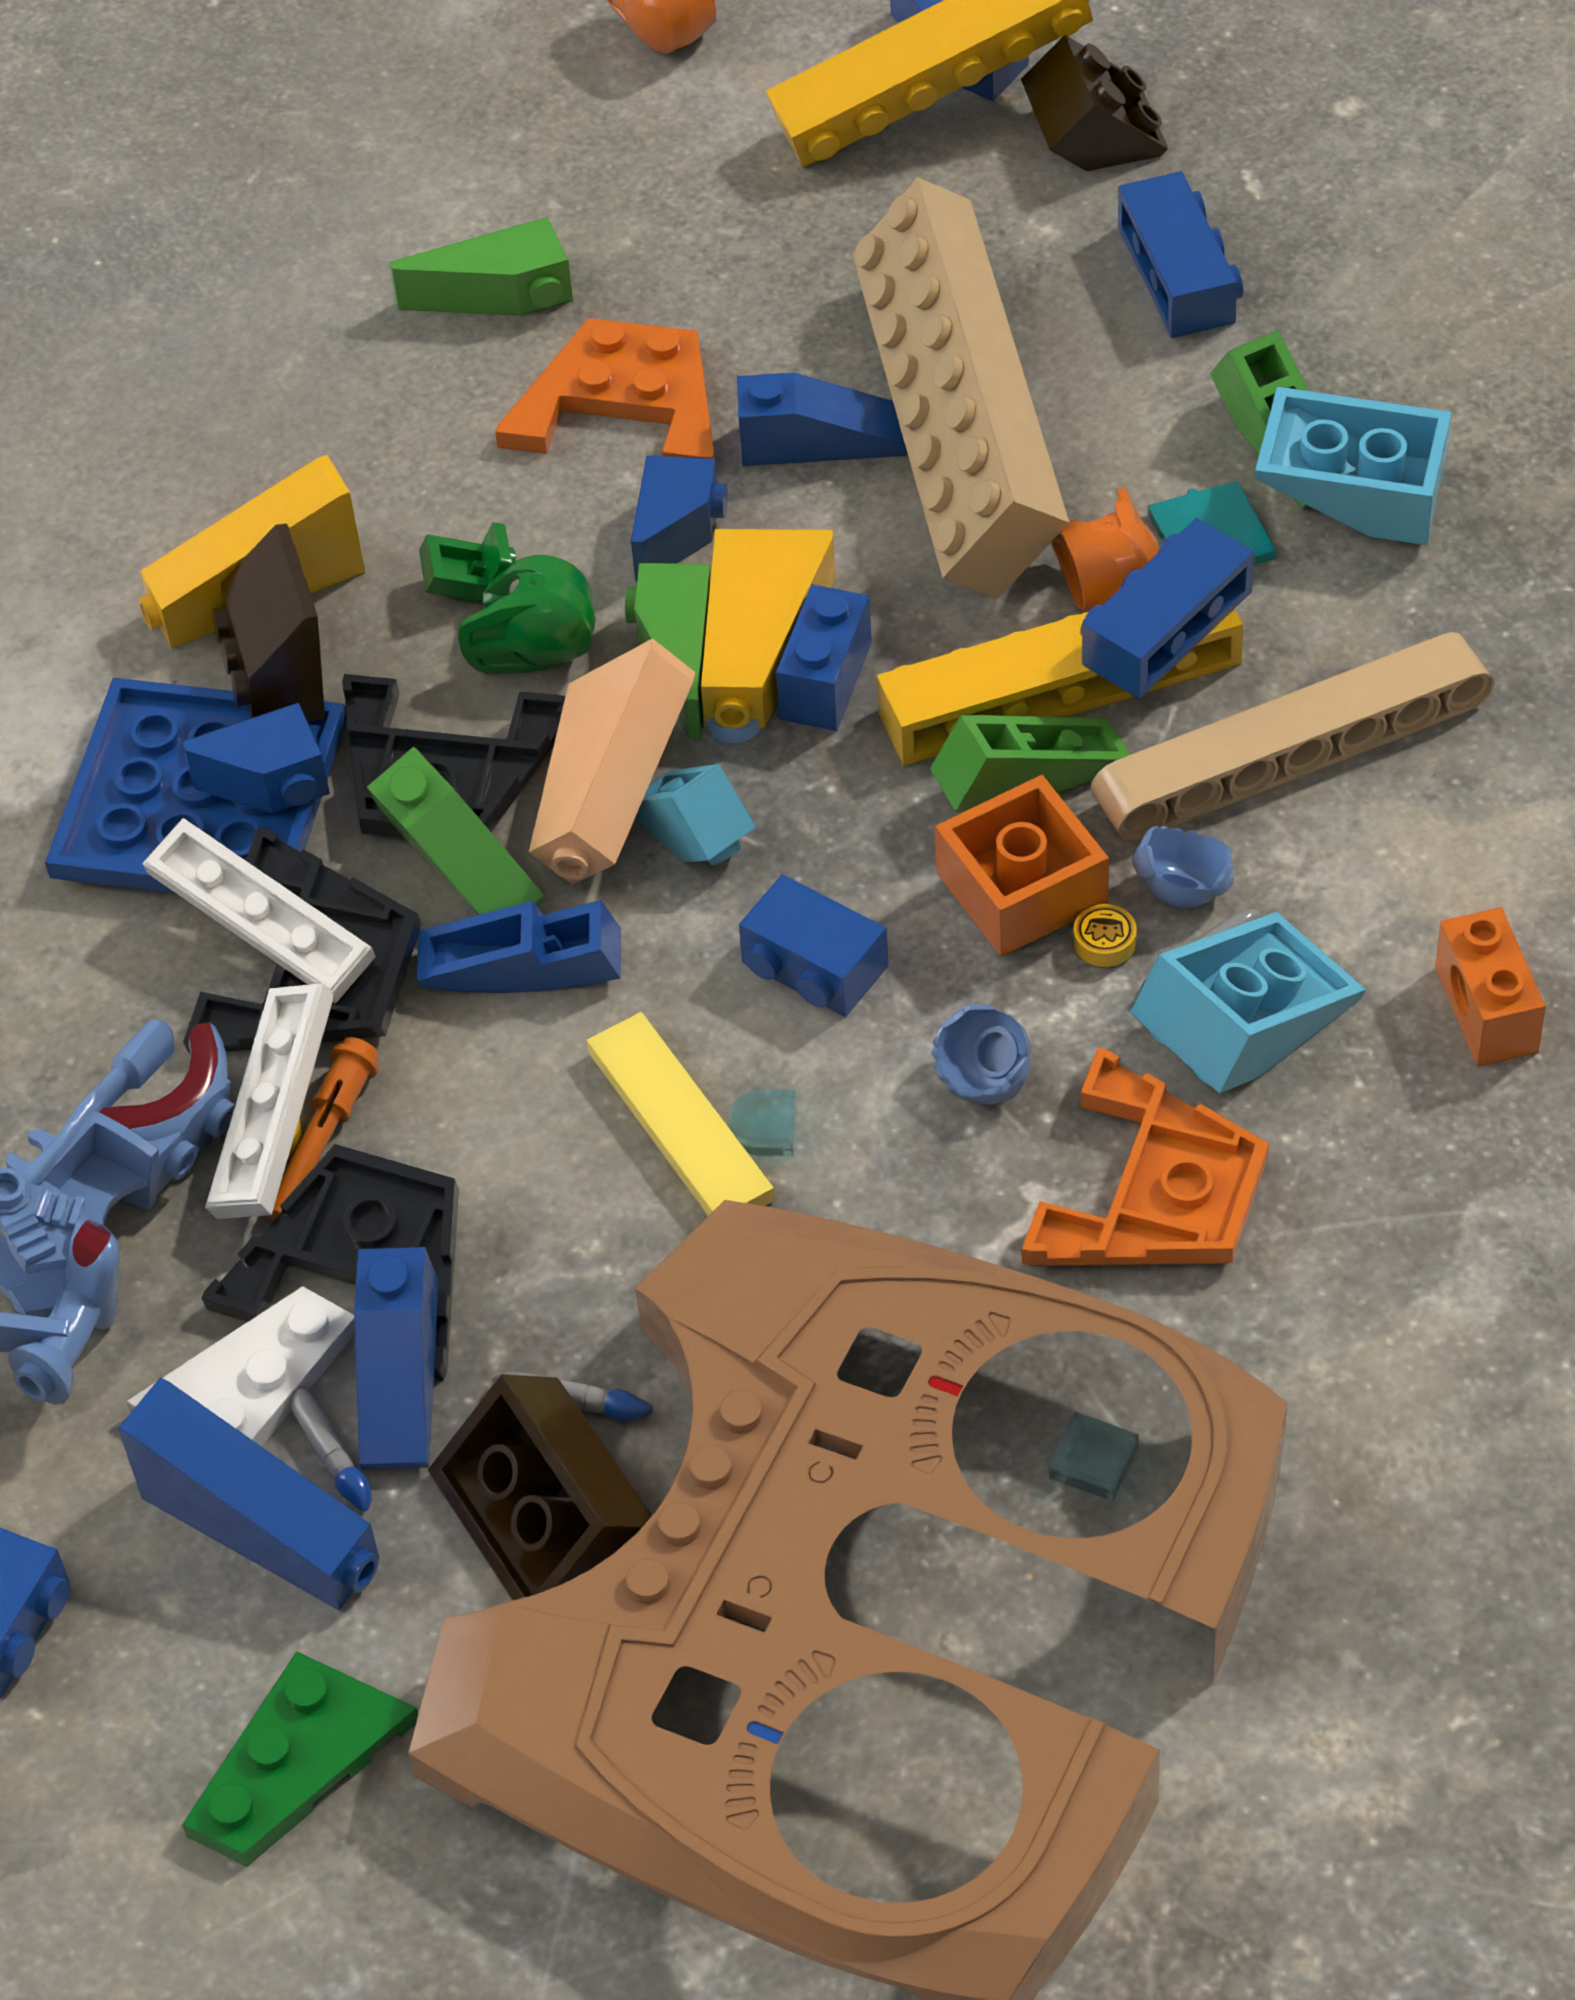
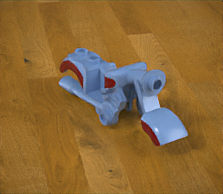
(54, 1208)

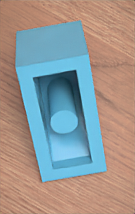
(695, 814)

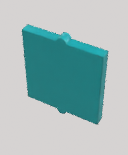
(1220, 507)

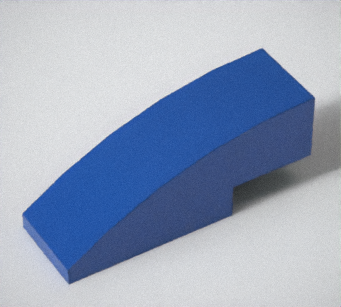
(521, 950)

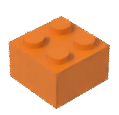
(1021, 865)

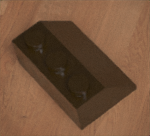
(271, 630)
(536, 1486)

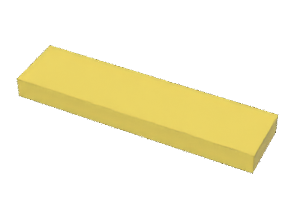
(677, 1116)

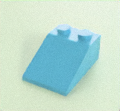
(1358, 460)
(1243, 999)

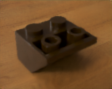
(1092, 108)

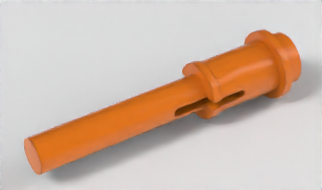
(352, 1065)

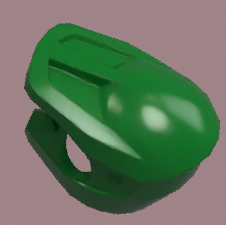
(536, 624)

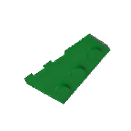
(291, 1753)

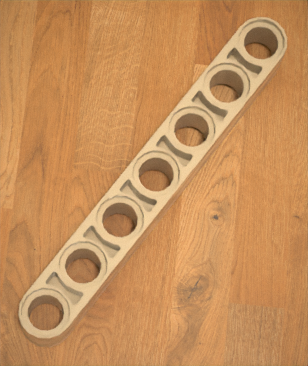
(1292, 736)

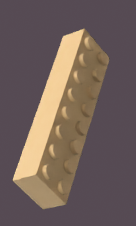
(958, 390)

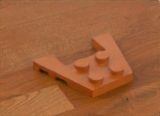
(618, 374)
(1179, 1192)

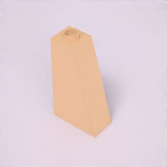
(605, 758)

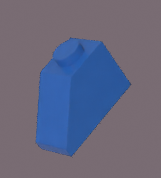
(676, 509)
(260, 761)

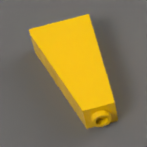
(188, 579)
(752, 610)

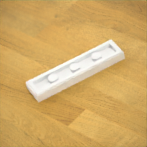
(258, 909)
(269, 1102)

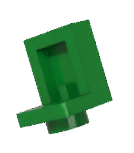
(465, 567)

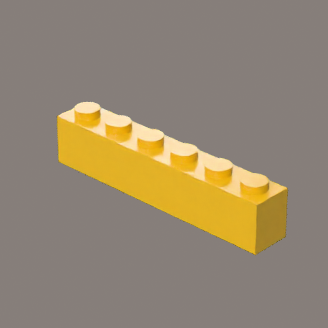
(913, 68)
(1020, 676)

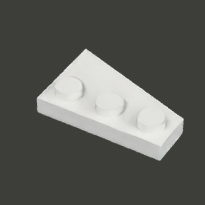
(262, 1363)

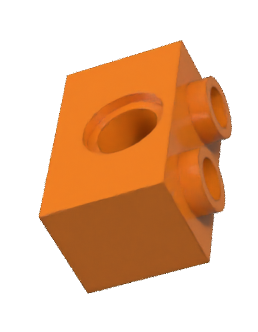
(1489, 986)

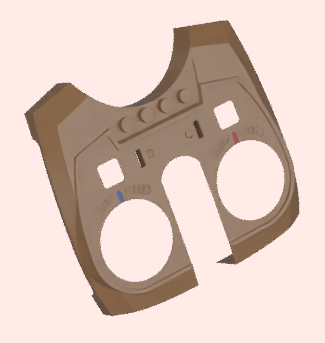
(556, 1691)

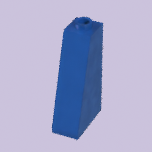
(245, 1496)

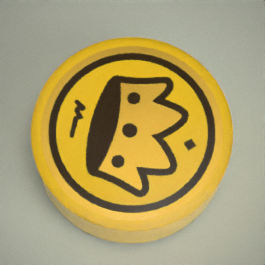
(1104, 935)

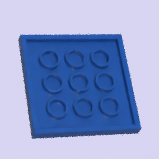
(140, 786)

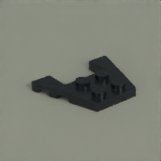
(480, 769)
(361, 910)
(342, 1207)

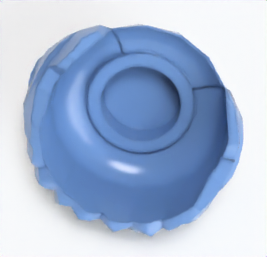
(1183, 866)
(982, 1054)

